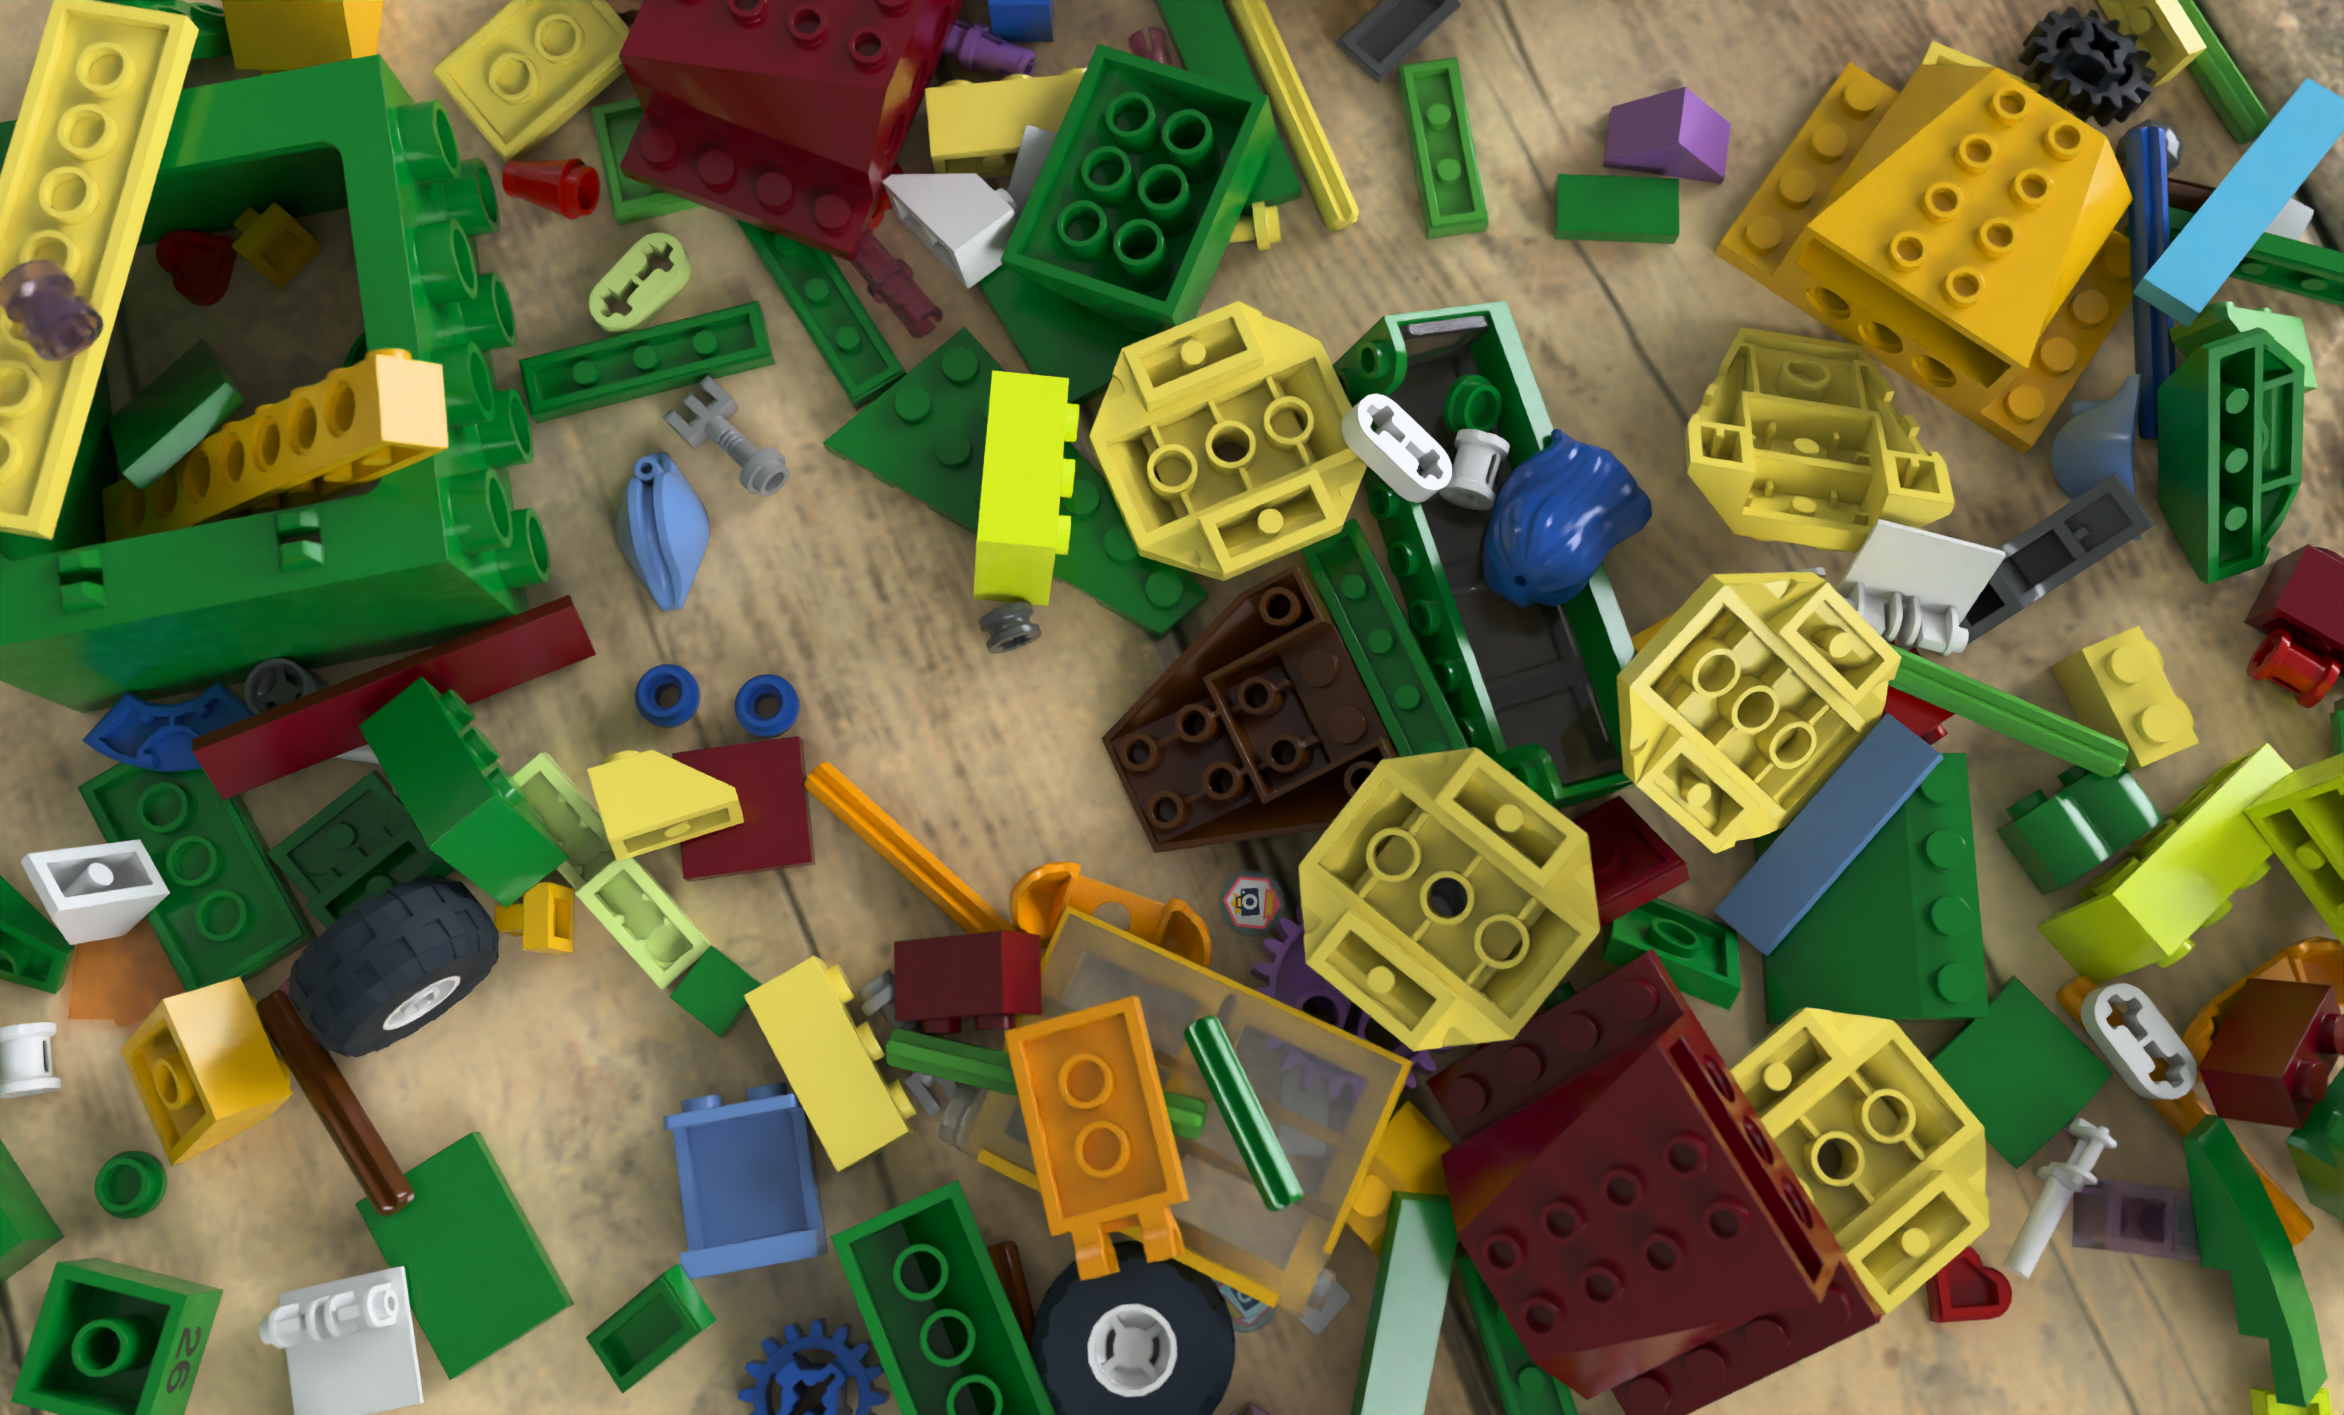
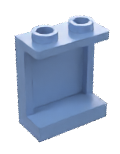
(747, 1182)

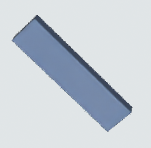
(1828, 834)

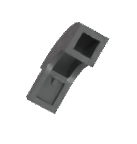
(2057, 551)

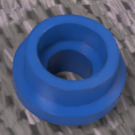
(654, 683)
(757, 690)

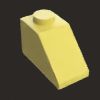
(658, 802)

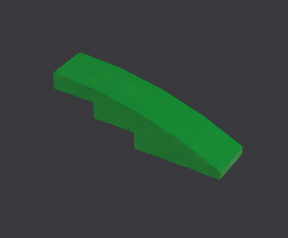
(2244, 1235)

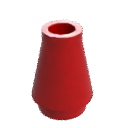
(555, 185)

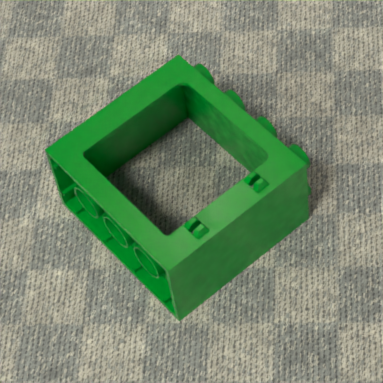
(394, 566)

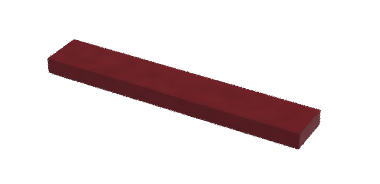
(328, 719)

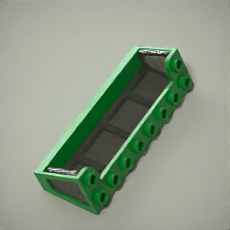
(1521, 681)

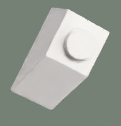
(956, 219)
(96, 888)

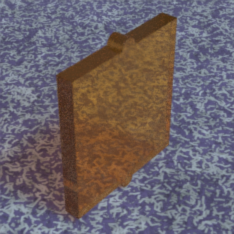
(122, 977)

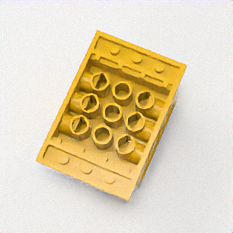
(1949, 238)

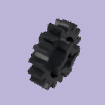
(2087, 66)

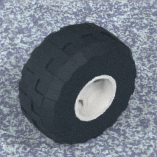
(393, 965)
(1134, 1339)

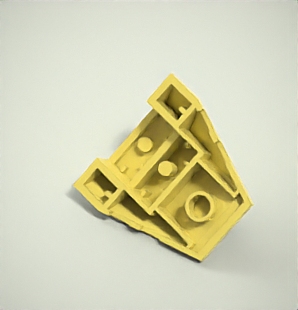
(1809, 446)

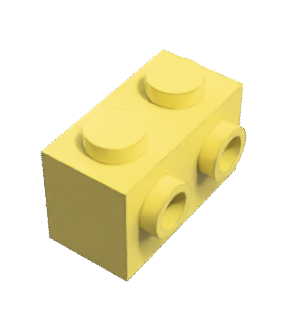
(2125, 695)

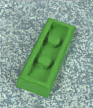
(1442, 148)

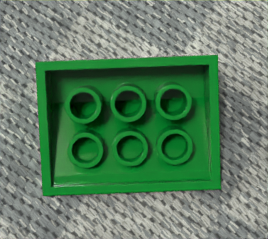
(1141, 190)
(1897, 924)

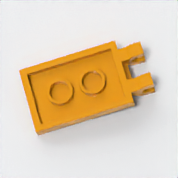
(1099, 1131)

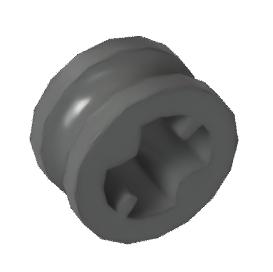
(1009, 627)

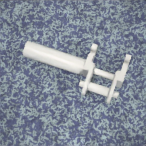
(2060, 1184)

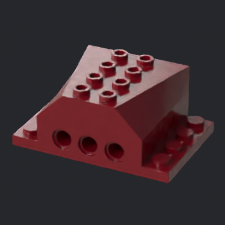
(781, 106)
(1638, 1204)

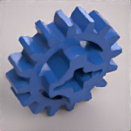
(794, 1369)

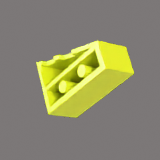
(1023, 487)
(2306, 831)

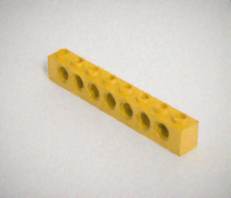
(295, 451)

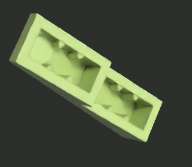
(617, 893)

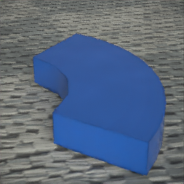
(162, 734)

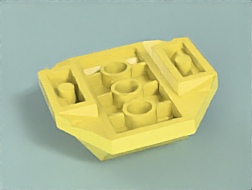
(1216, 384)
(1750, 702)
(1433, 973)
(1906, 1143)

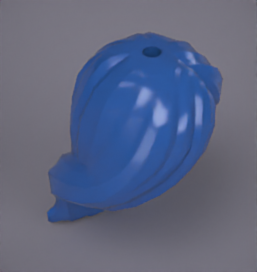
(1559, 521)

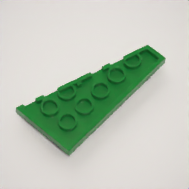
(931, 444)

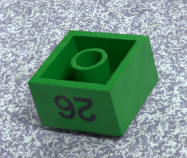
(116, 1341)

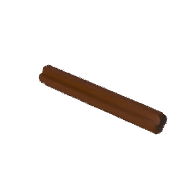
(336, 1106)

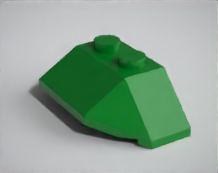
(2230, 450)

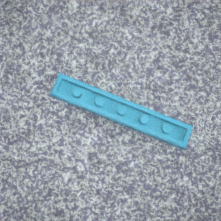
(2244, 204)

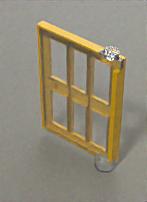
(1315, 1082)

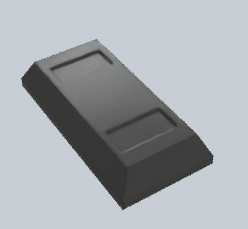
(1393, 32)

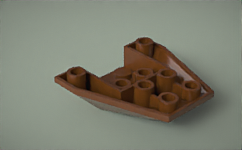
(1251, 726)

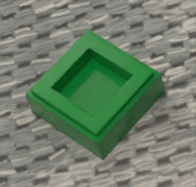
(715, 991)

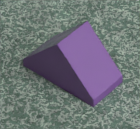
(1668, 137)

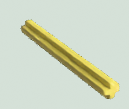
(1295, 113)

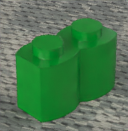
(2077, 825)

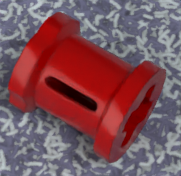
(2293, 668)

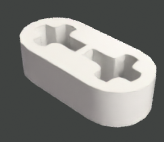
(1396, 448)
(2149, 1031)

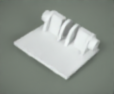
(1918, 585)
(348, 1345)

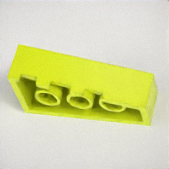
(2173, 876)

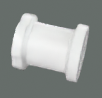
(1475, 469)
(27, 1060)

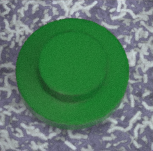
(1471, 404)
(131, 1184)

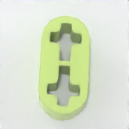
(639, 285)

